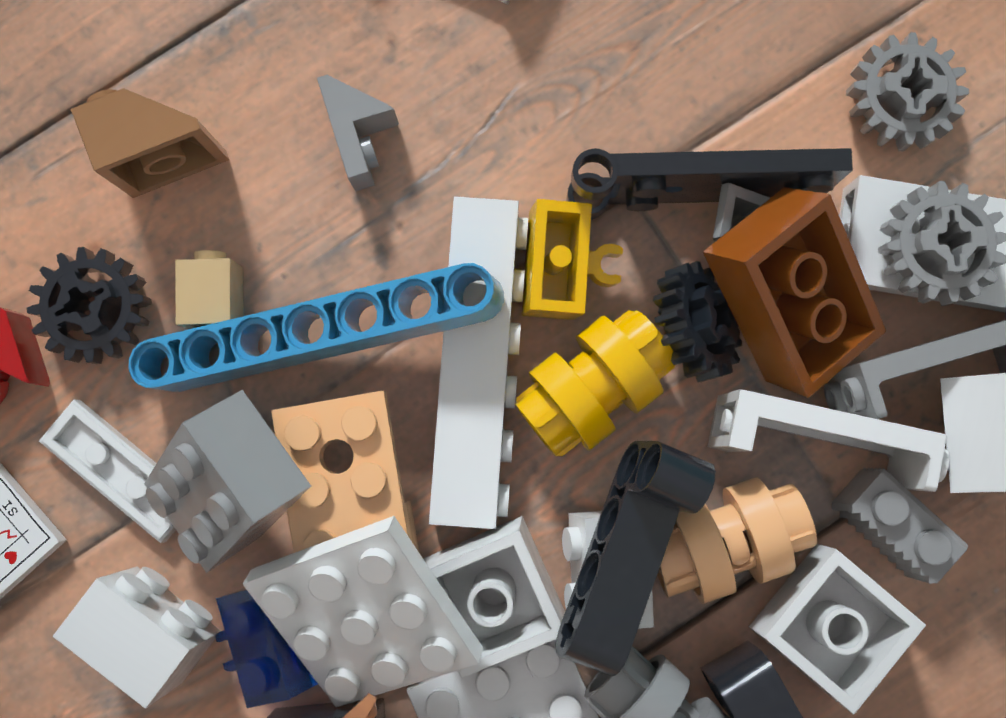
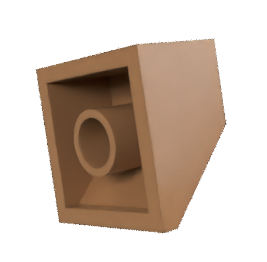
(143, 141)

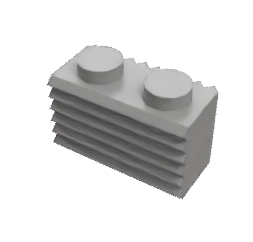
(899, 525)

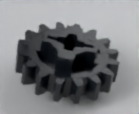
(67, 298)
(697, 322)

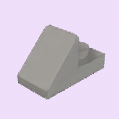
(352, 117)

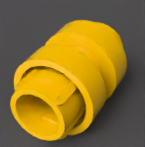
(616, 367)

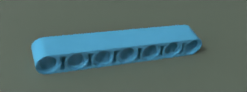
(289, 328)

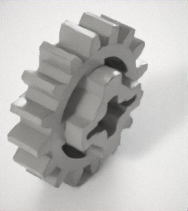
(905, 93)
(948, 220)

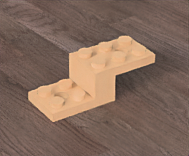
(347, 499)

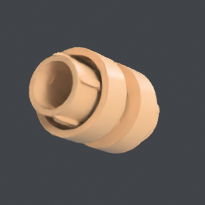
(750, 532)

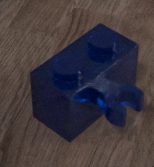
(261, 656)

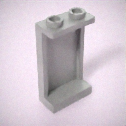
(857, 385)

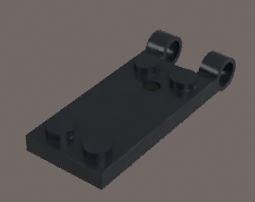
(697, 177)

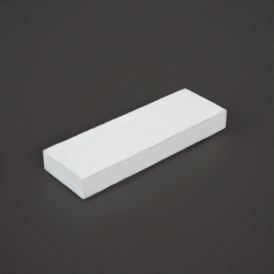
(107, 463)

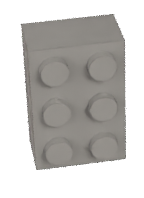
(223, 481)

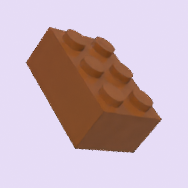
(796, 290)

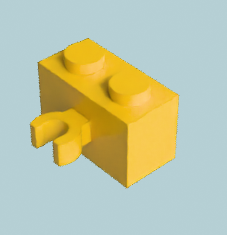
(561, 260)

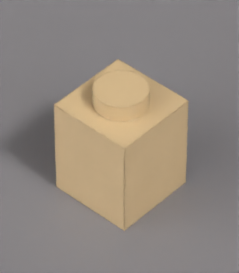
(208, 289)

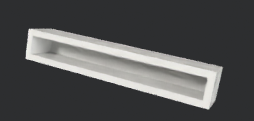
(474, 372)

